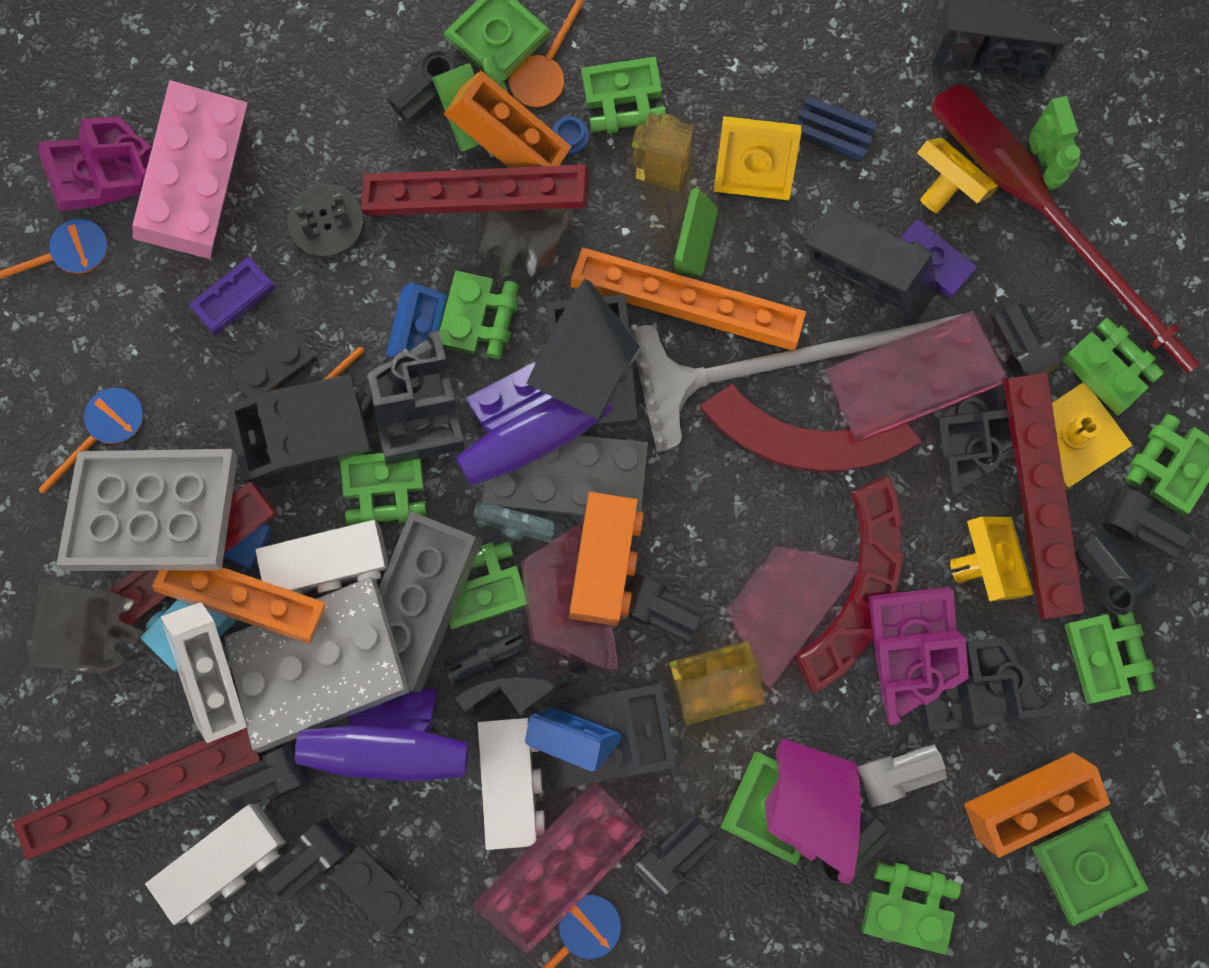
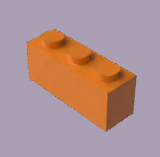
(504, 125)
(605, 559)
(1036, 804)

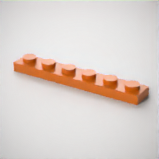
(690, 299)

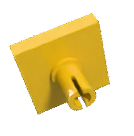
(757, 158)
(956, 173)
(1085, 434)
(996, 559)

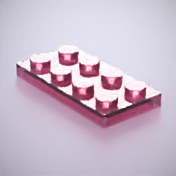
(915, 376)
(559, 868)

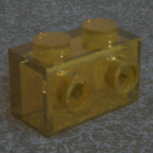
(662, 150)
(717, 687)

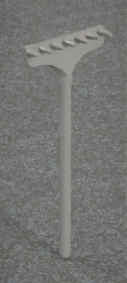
(670, 384)

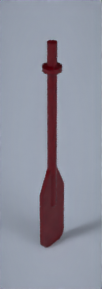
(1018, 174)

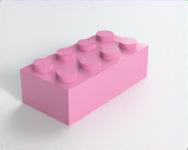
(189, 170)

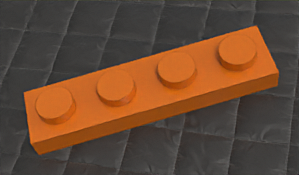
(245, 600)

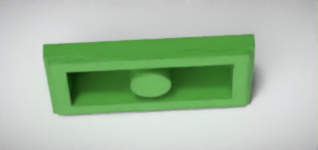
(695, 235)

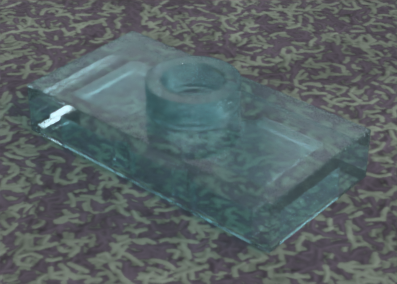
(513, 523)

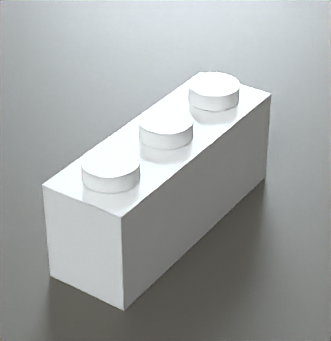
(325, 559)
(204, 671)
(509, 785)
(216, 865)

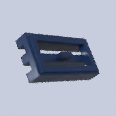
(839, 116)

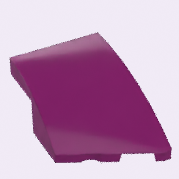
(97, 167)
(916, 648)
(816, 806)

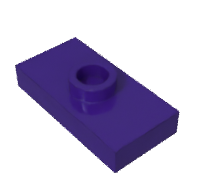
(949, 265)
(232, 295)

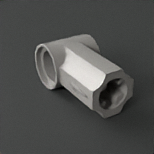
(893, 777)

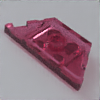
(548, 596)
(786, 604)

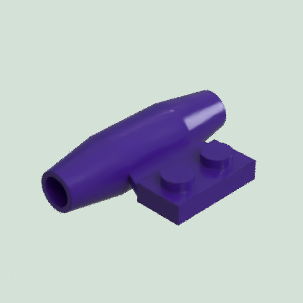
(520, 427)
(386, 743)

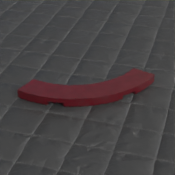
(798, 446)
(876, 575)

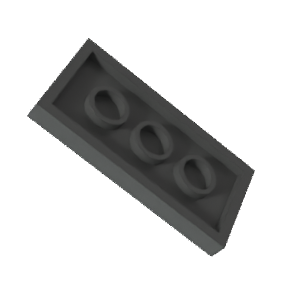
(567, 475)
(423, 590)

